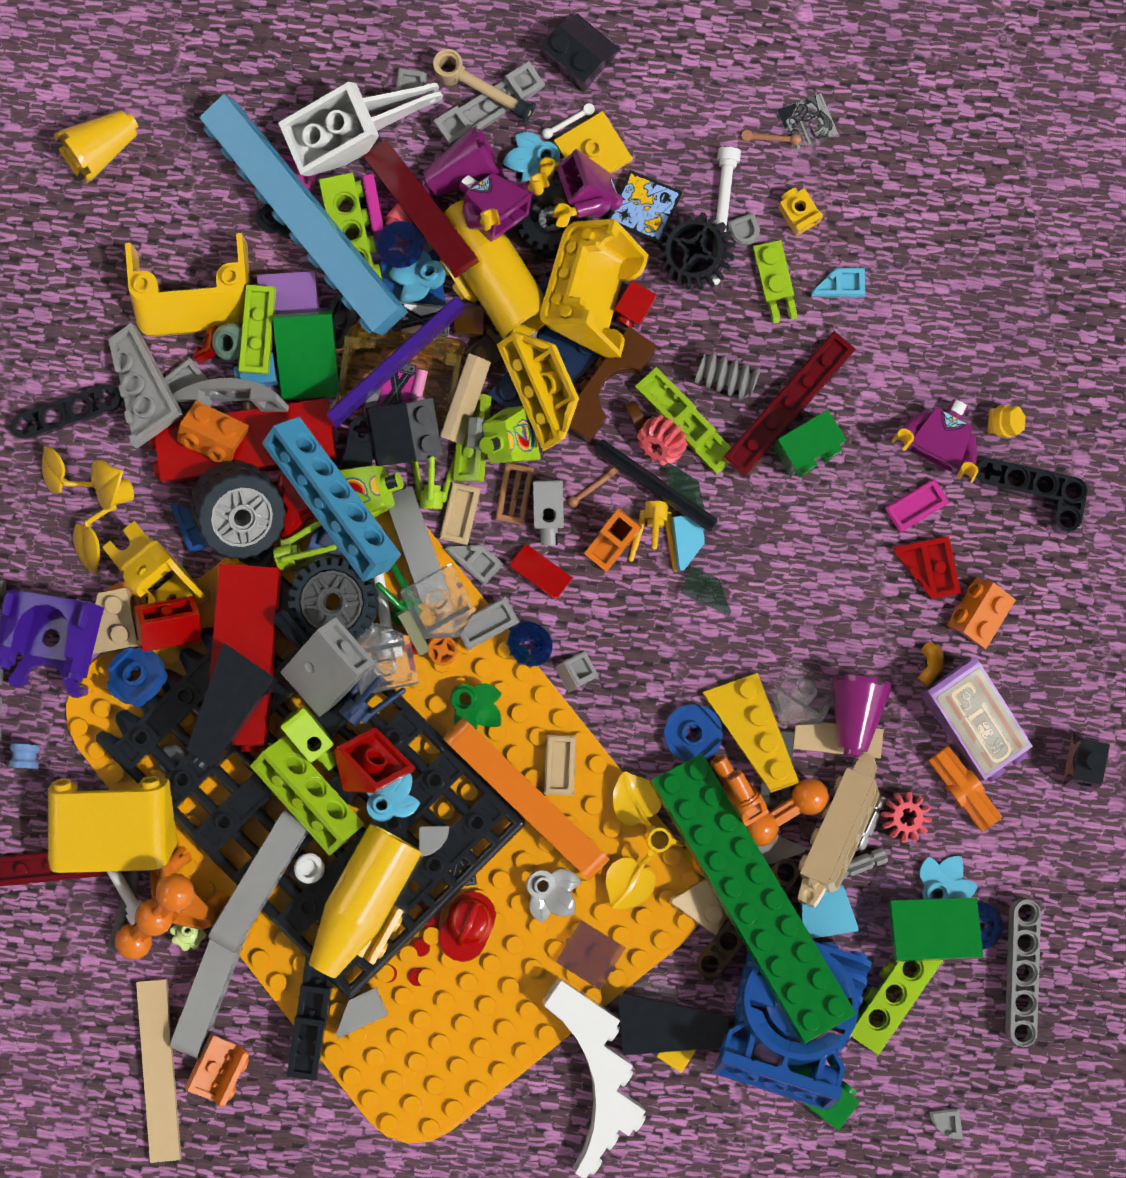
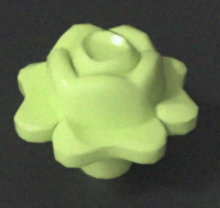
(187, 937)

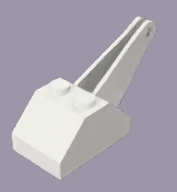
(340, 124)

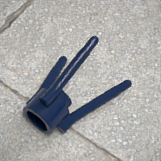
(355, 707)

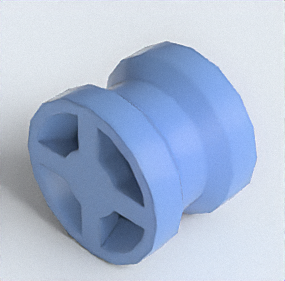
(24, 756)

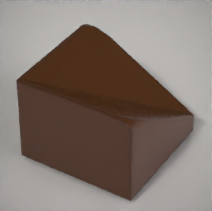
(470, 323)

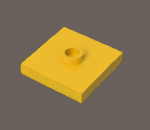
(597, 141)

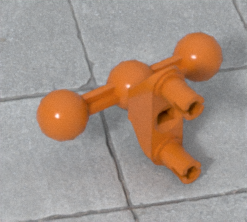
(808, 798)
(171, 902)

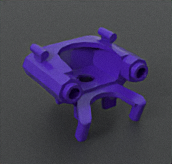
(22, 631)

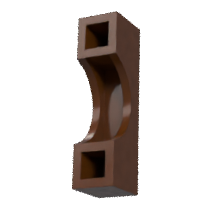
(588, 413)

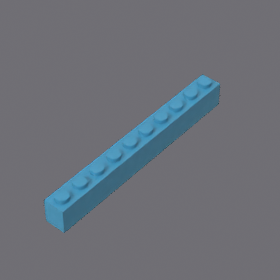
(303, 215)

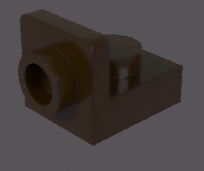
(487, 348)

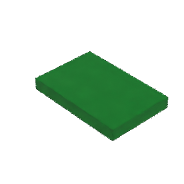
(306, 355)
(935, 929)

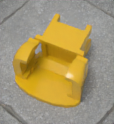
(146, 563)

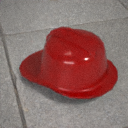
(467, 926)

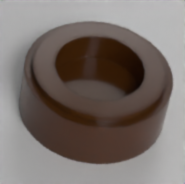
(635, 415)

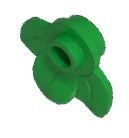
(481, 707)

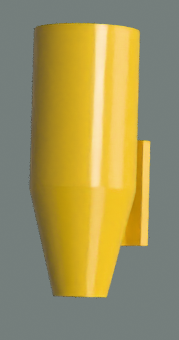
(498, 280)
(361, 905)

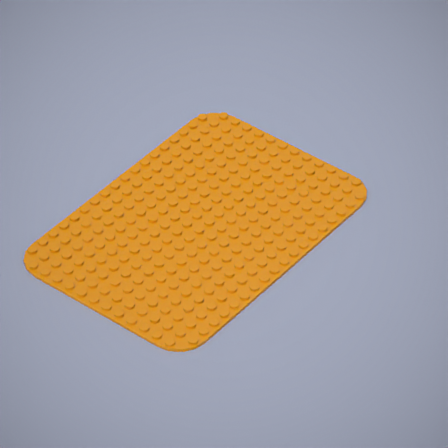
(471, 1020)

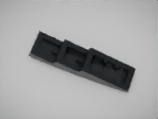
(310, 1024)

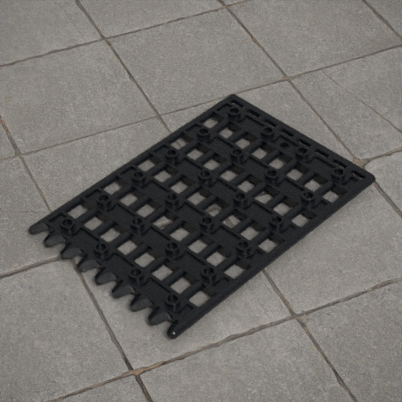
(225, 822)

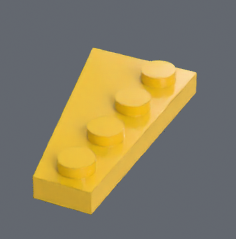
(750, 720)

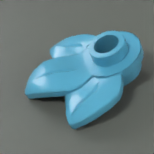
(527, 154)
(415, 278)
(397, 799)
(946, 877)

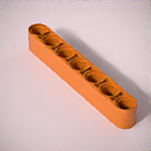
(526, 798)

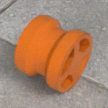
(440, 647)

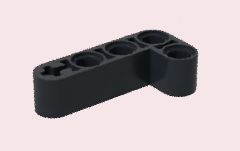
(1029, 489)

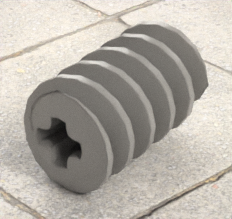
(727, 375)

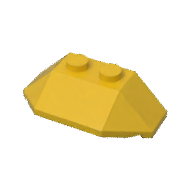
(541, 385)

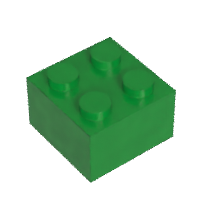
(810, 443)

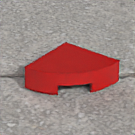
(206, 351)

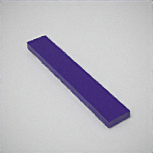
(395, 362)

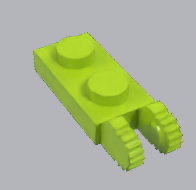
(775, 278)

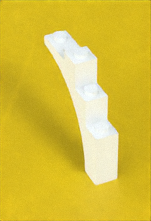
(608, 1069)

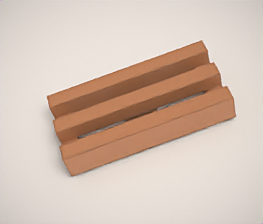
(510, 518)

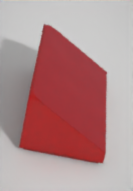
(540, 572)

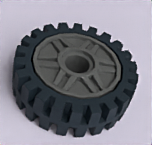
(331, 576)

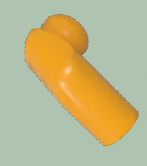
(934, 661)

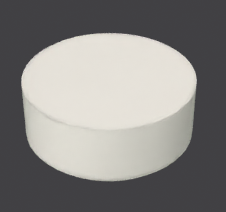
(309, 868)

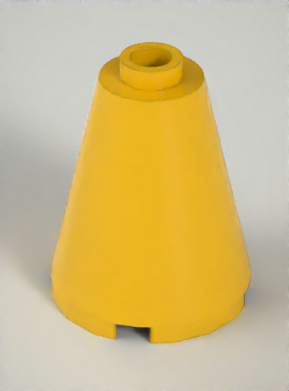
(96, 142)

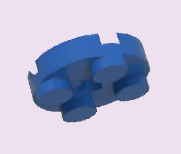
(146, 686)
(693, 716)

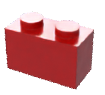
(167, 623)

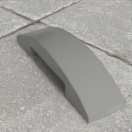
(483, 110)
(230, 390)
(413, 534)

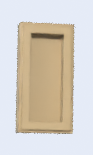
(460, 513)
(560, 765)

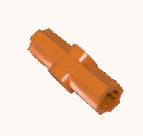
(965, 788)

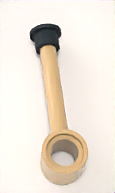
(521, 108)

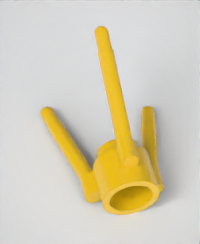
(656, 515)

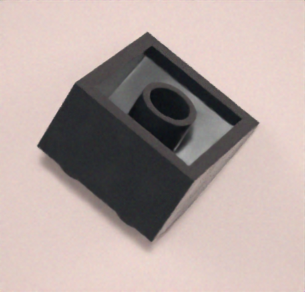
(578, 51)
(404, 431)

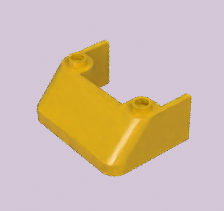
(190, 309)

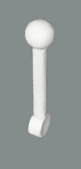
(588, 109)

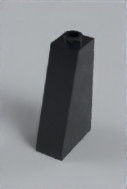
(228, 706)
(668, 1027)

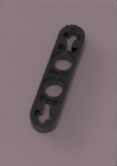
(65, 407)

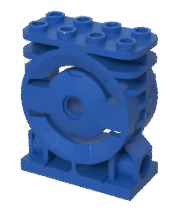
(784, 1057)

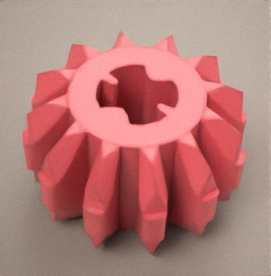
(662, 440)
(915, 821)

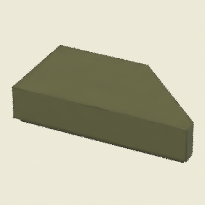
(413, 631)

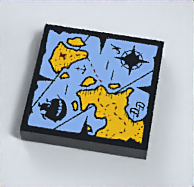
(646, 207)

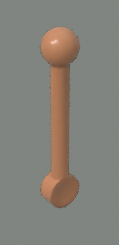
(747, 136)
(574, 501)

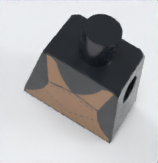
(1086, 763)

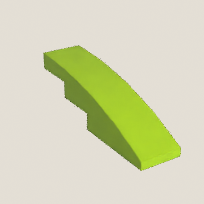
(672, 403)

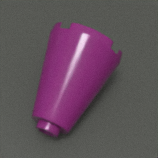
(465, 157)
(857, 711)

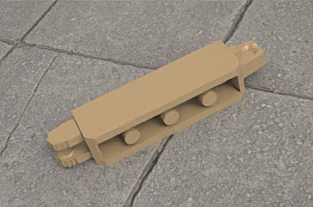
(840, 831)

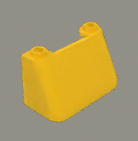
(587, 282)
(110, 827)

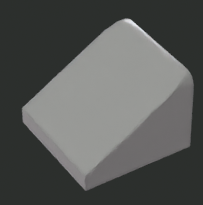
(576, 671)

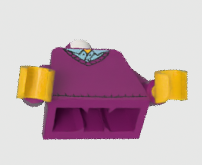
(585, 185)
(498, 203)
(942, 439)

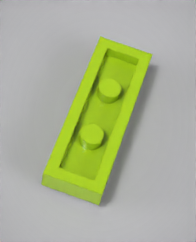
(257, 330)
(470, 462)

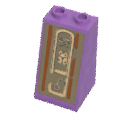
(977, 720)

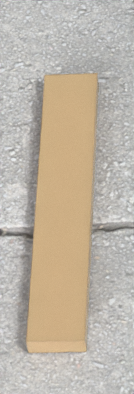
(158, 1070)

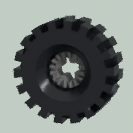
(534, 228)

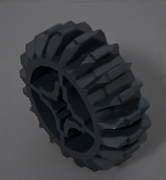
(700, 241)

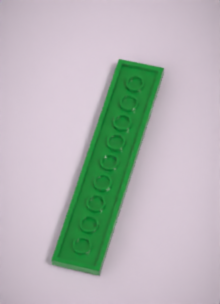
(753, 899)

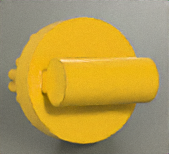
(1006, 421)

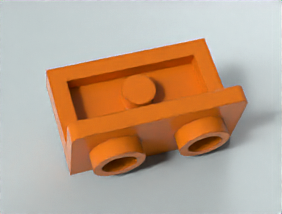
(211, 432)
(981, 612)
(218, 1070)

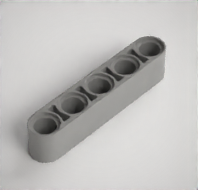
(258, 882)
(1030, 985)
(205, 998)

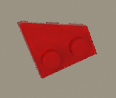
(932, 566)

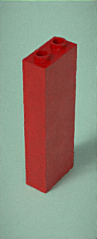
(182, 464)
(244, 621)

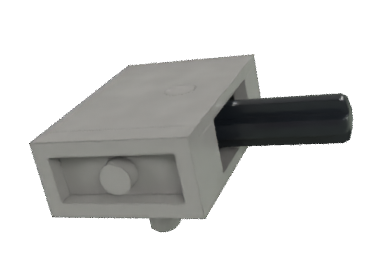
(325, 664)

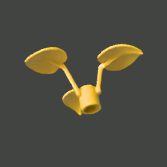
(109, 491)
(625, 879)

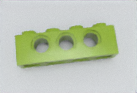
(345, 188)
(307, 795)
(877, 1036)

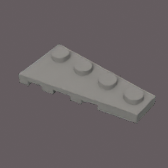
(145, 392)

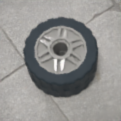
(237, 510)

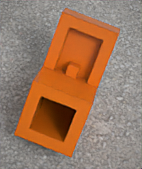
(613, 539)

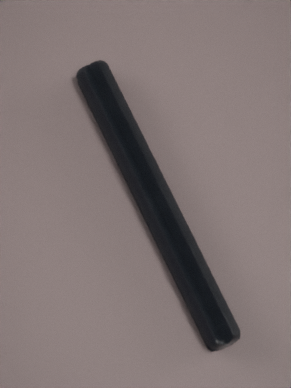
(656, 485)

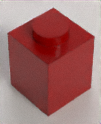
(634, 306)

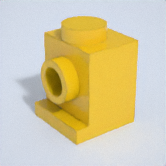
(797, 220)

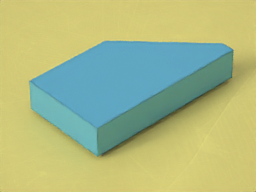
(842, 284)
(687, 539)

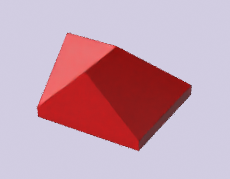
(370, 763)

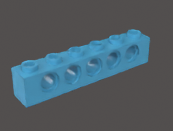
(331, 498)

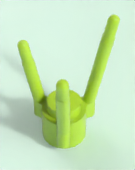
(431, 495)
(291, 556)

